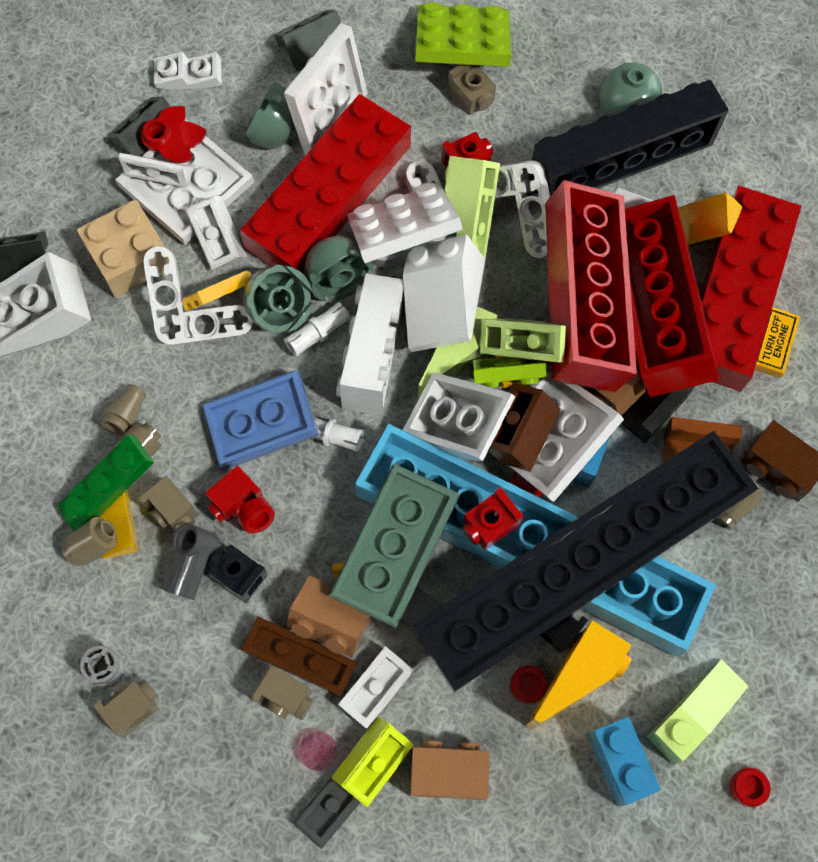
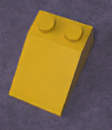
(591, 663)

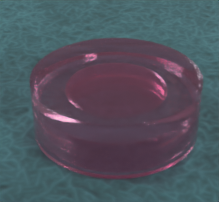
(318, 751)

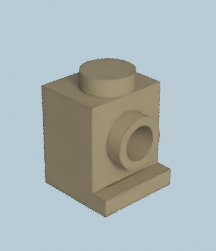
(471, 87)
(169, 504)
(284, 694)
(128, 707)

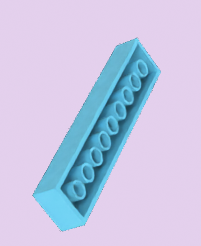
(654, 603)

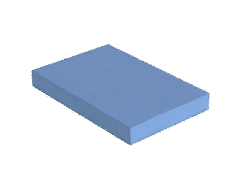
(260, 420)

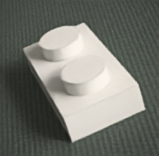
(376, 688)

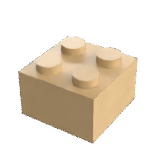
(119, 246)

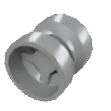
(108, 671)

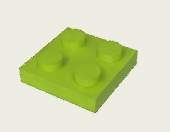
(494, 371)

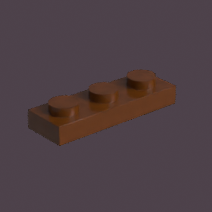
(299, 656)

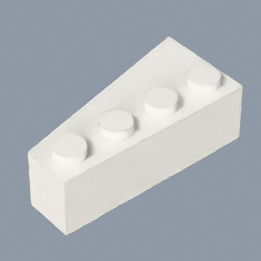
(371, 344)

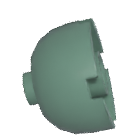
(628, 86)
(272, 121)
(335, 268)
(278, 298)

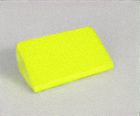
(372, 761)

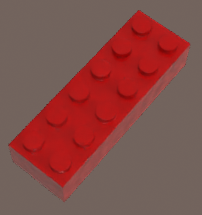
(327, 184)
(745, 282)
(590, 286)
(666, 301)

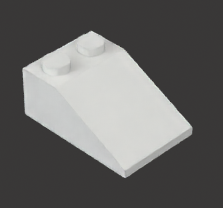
(441, 292)
(41, 304)
(459, 416)

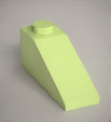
(472, 192)
(523, 339)
(455, 358)
(697, 713)

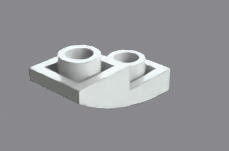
(179, 72)

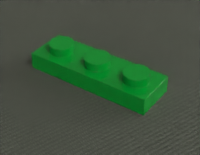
(105, 482)

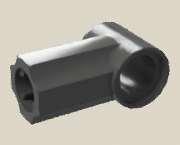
(193, 549)

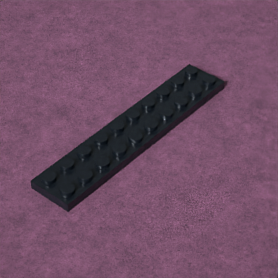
(582, 561)

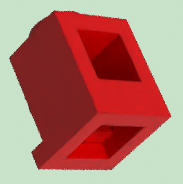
(467, 147)
(231, 494)
(488, 534)

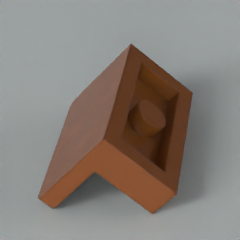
(684, 432)

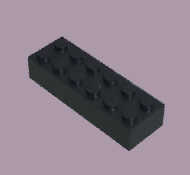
(634, 138)

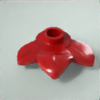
(176, 134)

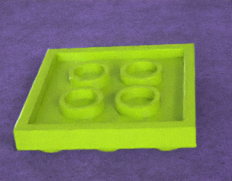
(463, 35)

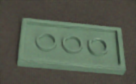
(394, 545)

